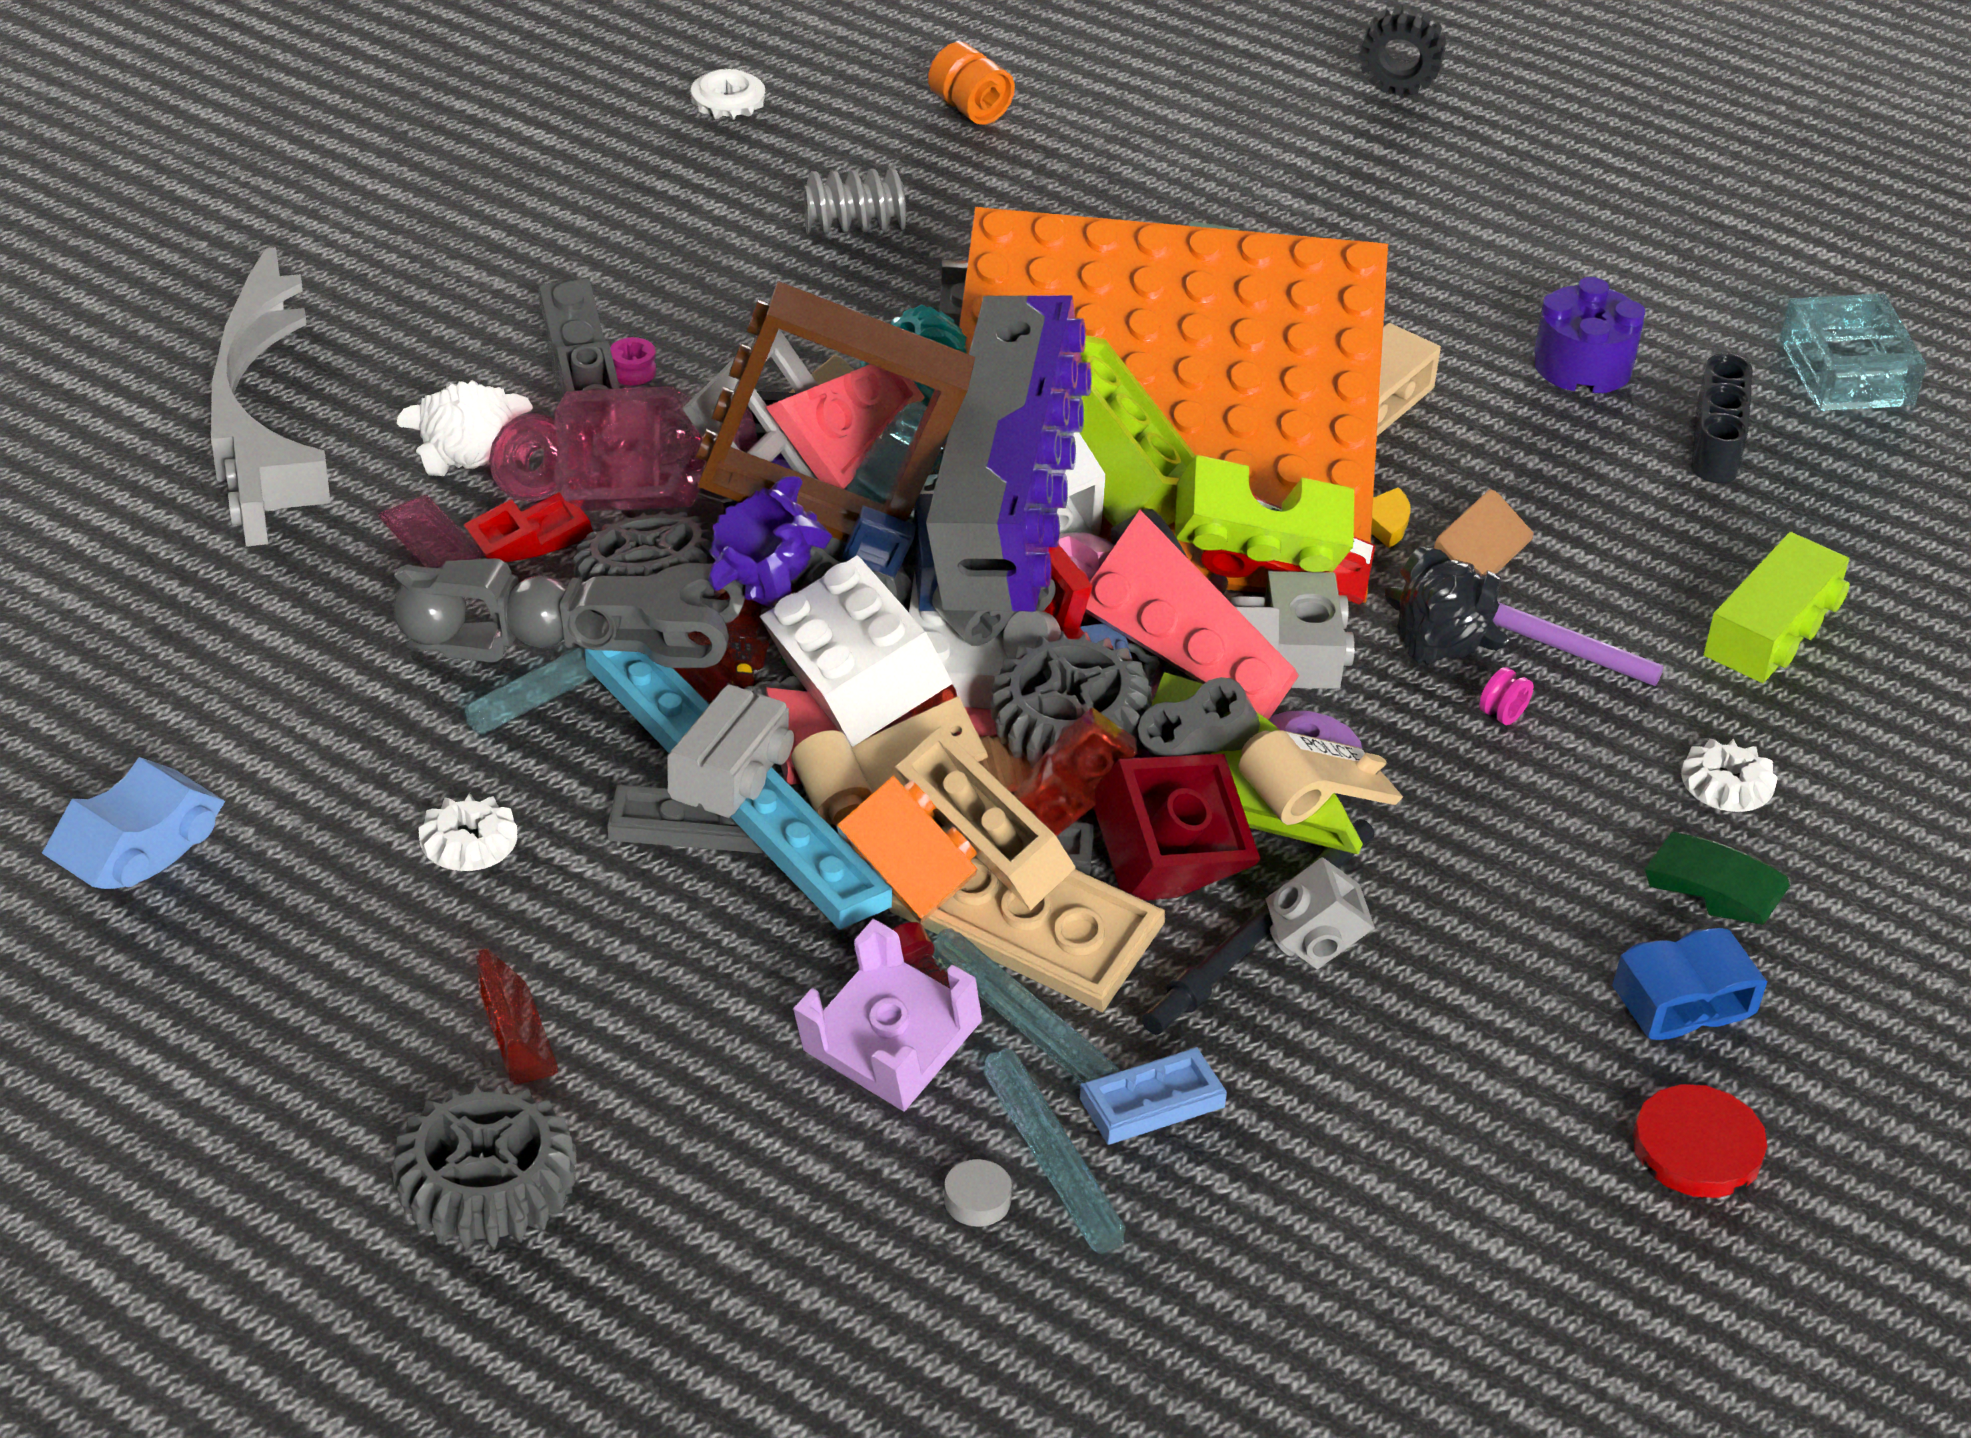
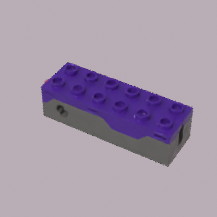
(1010, 455)

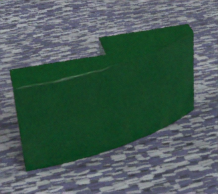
(1729, 880)

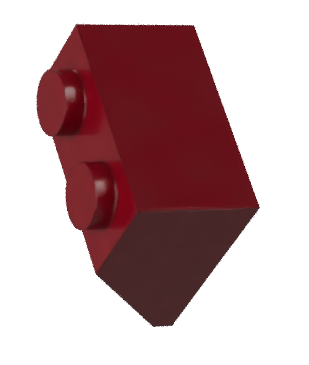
(1173, 824)

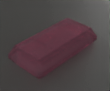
(429, 533)

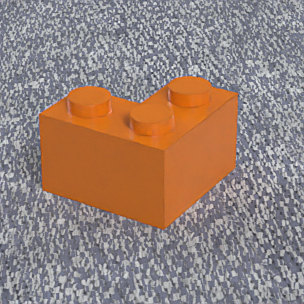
(908, 848)

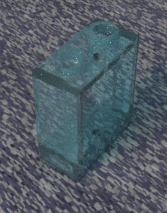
(1835, 382)

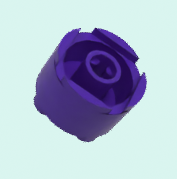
(1588, 336)

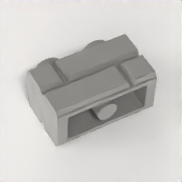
(729, 751)

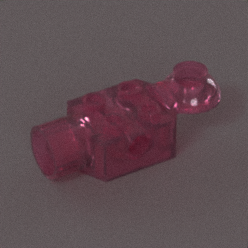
(608, 450)

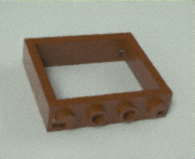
(945, 369)

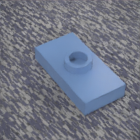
(1152, 1095)

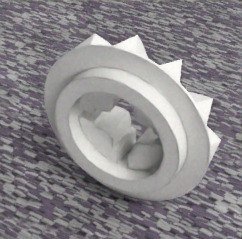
(743, 90)
(1720, 788)
(460, 849)

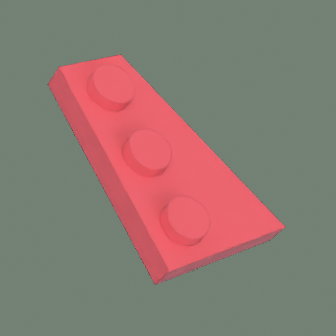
(842, 419)

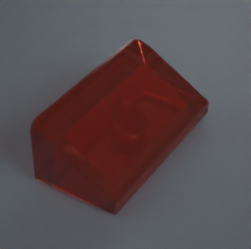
(514, 1021)

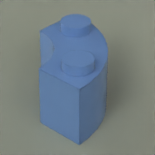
(133, 827)

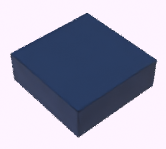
(879, 541)

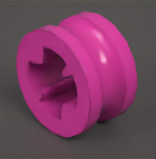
(634, 360)
(1506, 696)

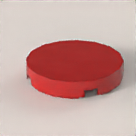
(1700, 1140)

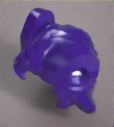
(765, 542)

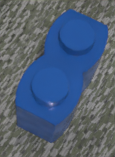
(1689, 983)

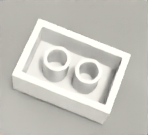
(856, 649)

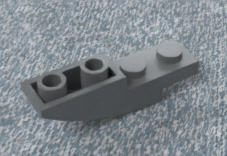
(575, 338)

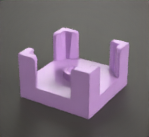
(890, 1020)

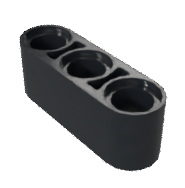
(1722, 418)

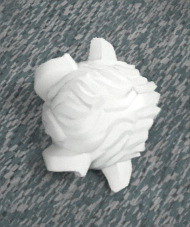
(461, 424)

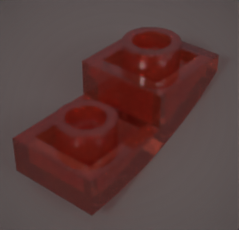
(1065, 777)

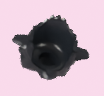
(1446, 607)

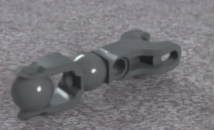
(639, 612)

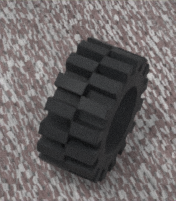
(1407, 28)

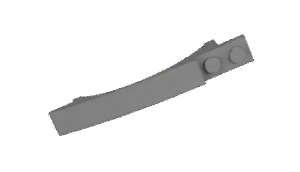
(251, 458)

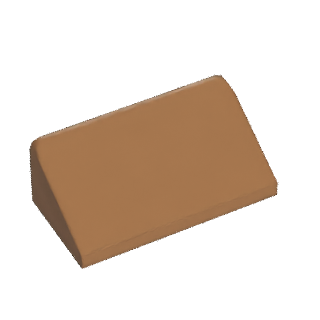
(1485, 534)

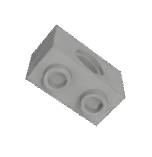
(1311, 626)

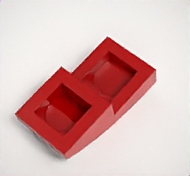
(540, 529)

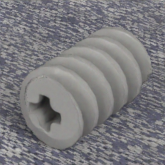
(854, 200)

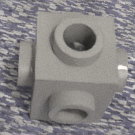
(1318, 914)

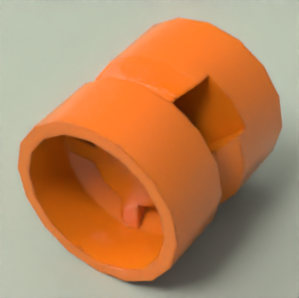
(971, 83)

